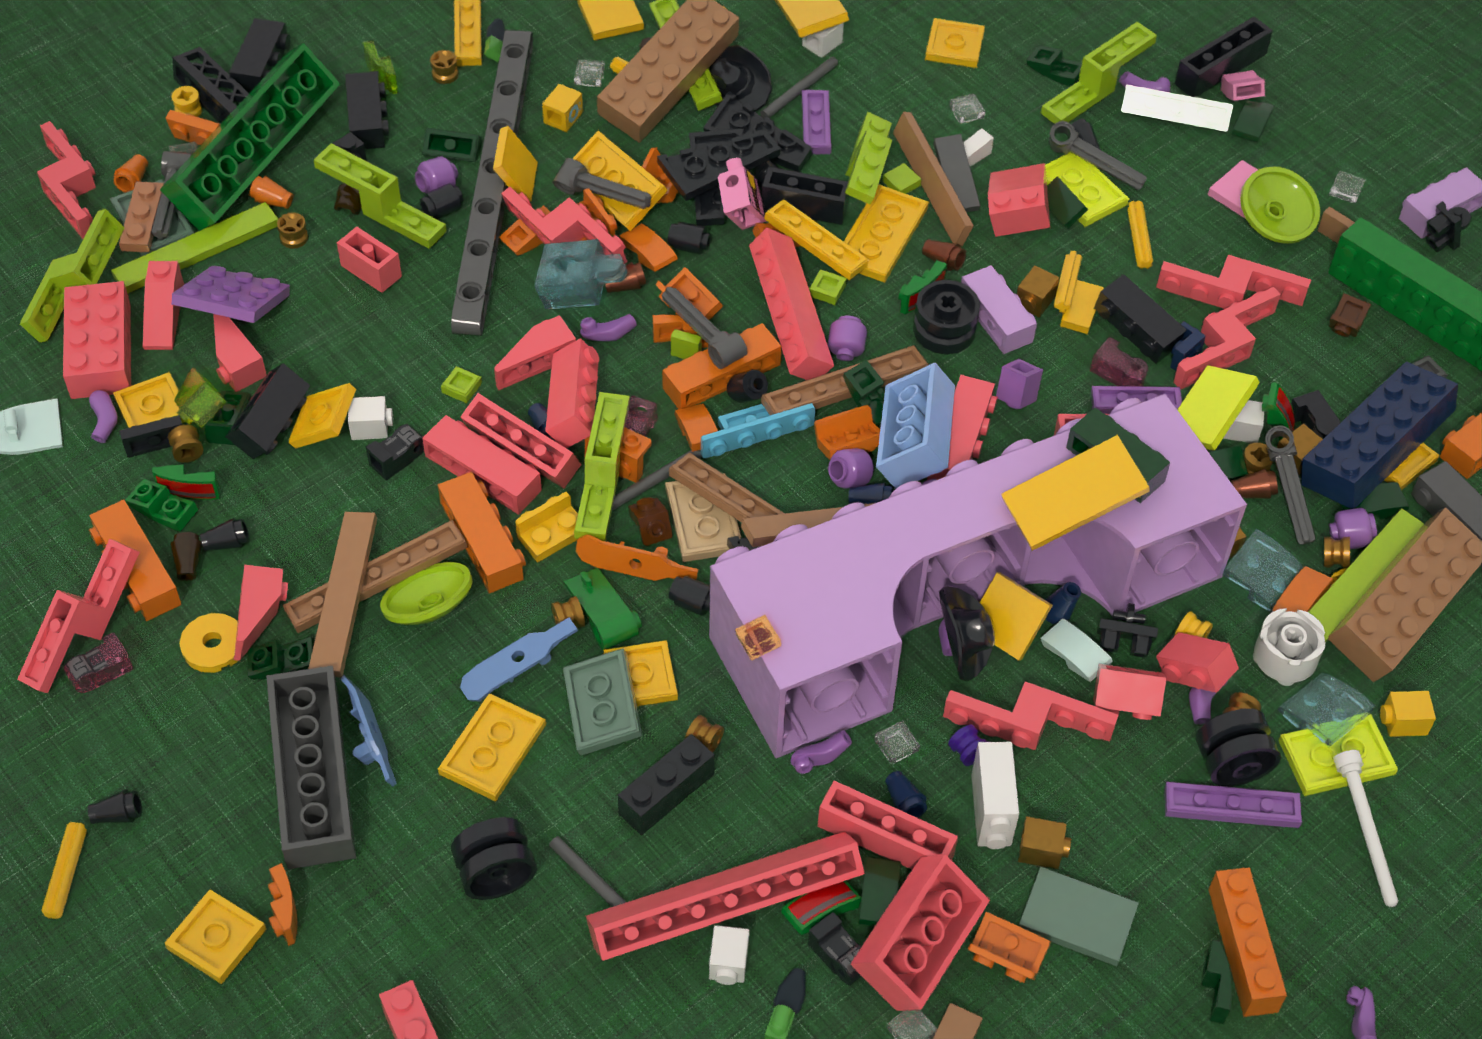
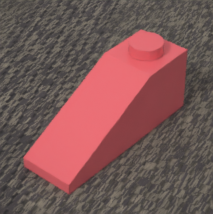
(159, 314)
(533, 352)
(236, 356)
(258, 605)

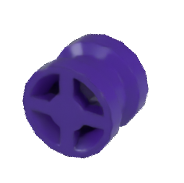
(965, 743)

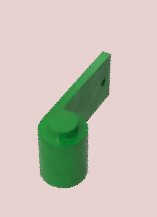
(606, 611)

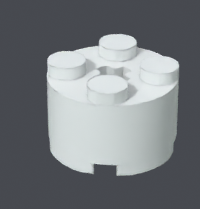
(1289, 646)

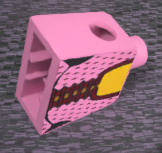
(741, 195)

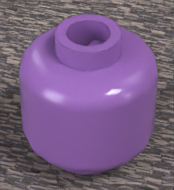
(435, 173)
(847, 338)
(850, 468)
(1354, 524)

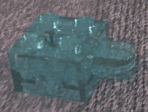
(575, 273)

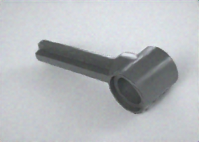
(1093, 155)
(170, 163)
(575, 178)
(722, 346)
(1291, 483)

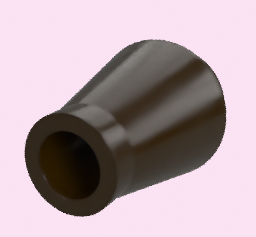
(186, 553)

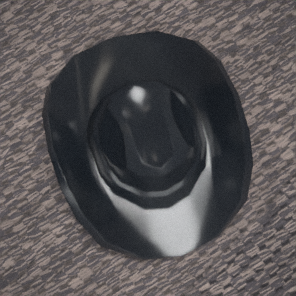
(743, 75)
(967, 630)

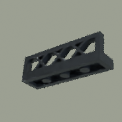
(213, 100)

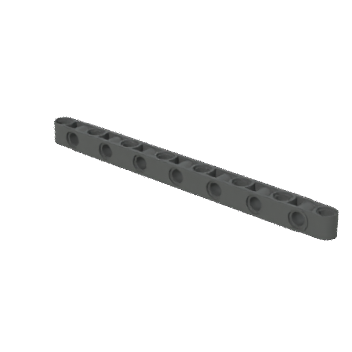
(488, 203)

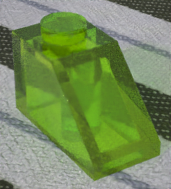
(198, 399)

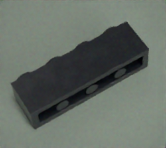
(1223, 56)

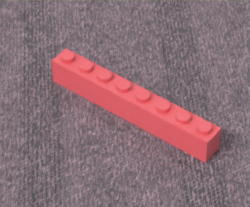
(724, 895)

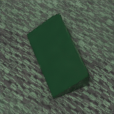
(451, 145)

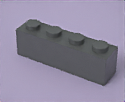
(1447, 488)

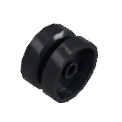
(946, 317)
(1238, 747)
(493, 858)

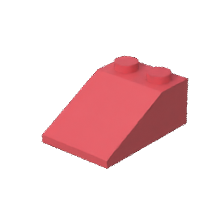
(1018, 200)

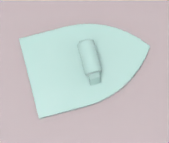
(30, 428)

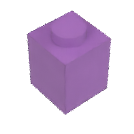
(1019, 384)

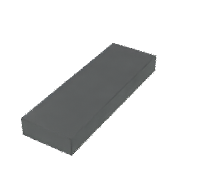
(955, 164)

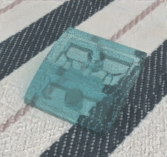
(1263, 569)
(1327, 708)

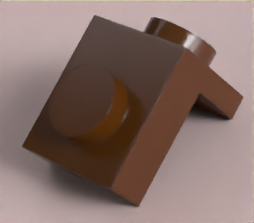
(1349, 316)
(651, 519)

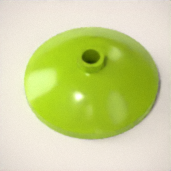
(1280, 205)
(427, 594)

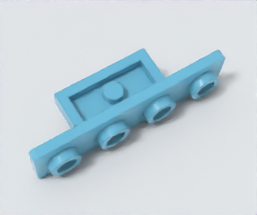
(753, 426)

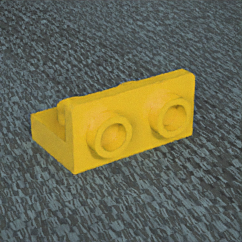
(547, 527)

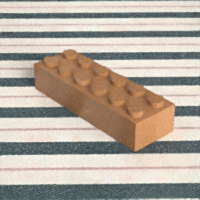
(667, 67)
(1408, 595)

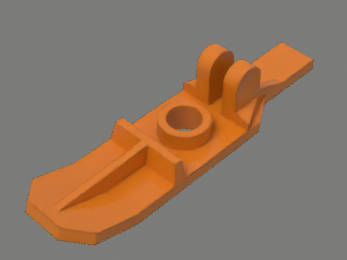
(620, 559)

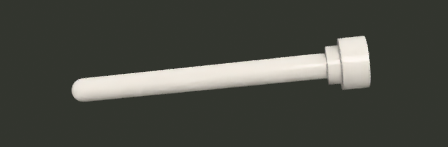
(1349, 765)

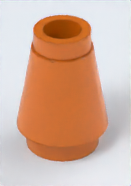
(130, 173)
(270, 192)

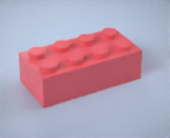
(96, 339)
(920, 932)

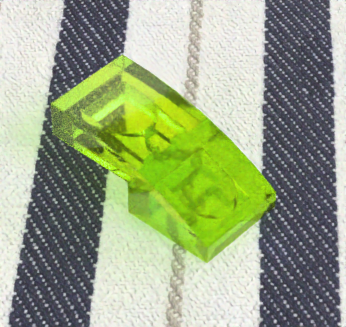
(382, 65)

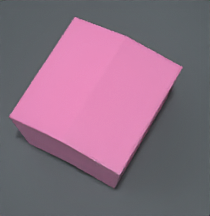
(1242, 85)

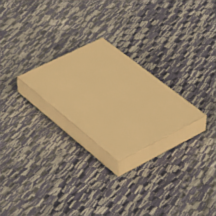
(699, 524)

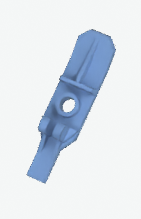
(501, 666)
(374, 747)

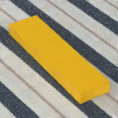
(467, 32)
(816, 239)

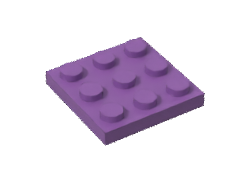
(231, 294)

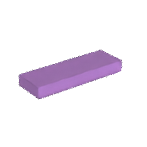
(816, 120)
(1108, 397)

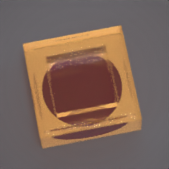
(758, 637)

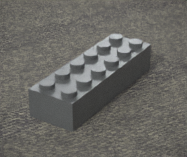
(310, 768)

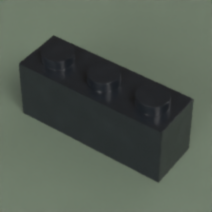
(259, 52)
(367, 109)
(813, 195)
(1139, 318)
(268, 412)
(666, 784)

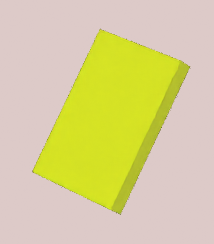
(1088, 185)
(1216, 403)
(1314, 762)

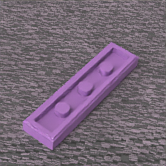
(1232, 804)

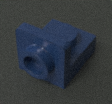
(1188, 346)

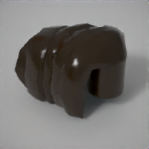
(348, 198)

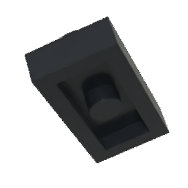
(148, 436)

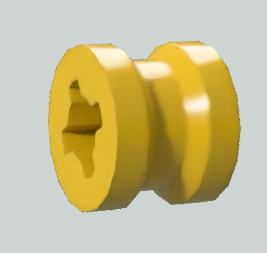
(187, 101)
(1194, 626)

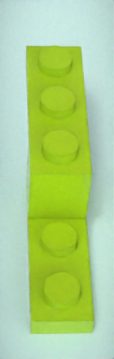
(1099, 73)
(868, 158)
(380, 195)
(71, 270)
(602, 466)

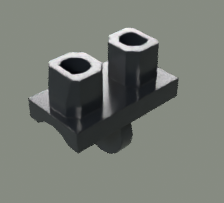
(1447, 227)
(1112, 631)

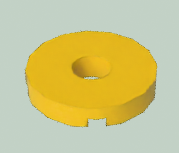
(202, 630)

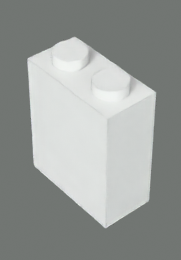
(995, 794)

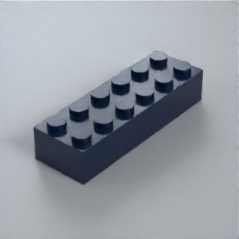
(1379, 435)

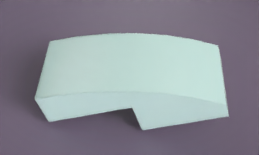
(1076, 648)

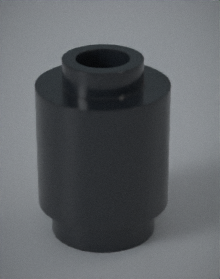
(441, 201)
(689, 237)
(747, 386)
(690, 594)

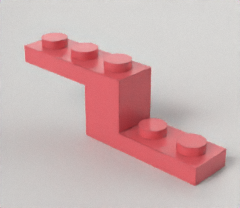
(67, 178)
(563, 224)
(1235, 279)
(1227, 336)
(78, 615)
(1030, 716)

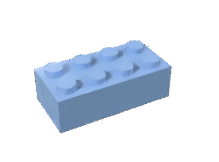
(916, 426)

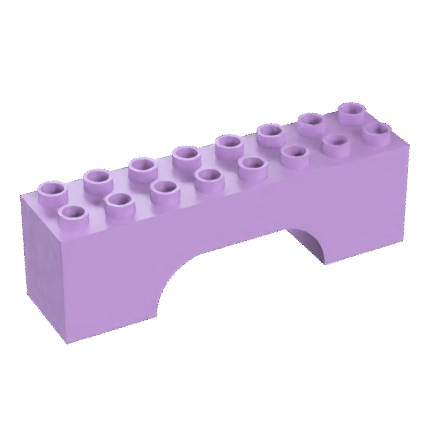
(876, 571)

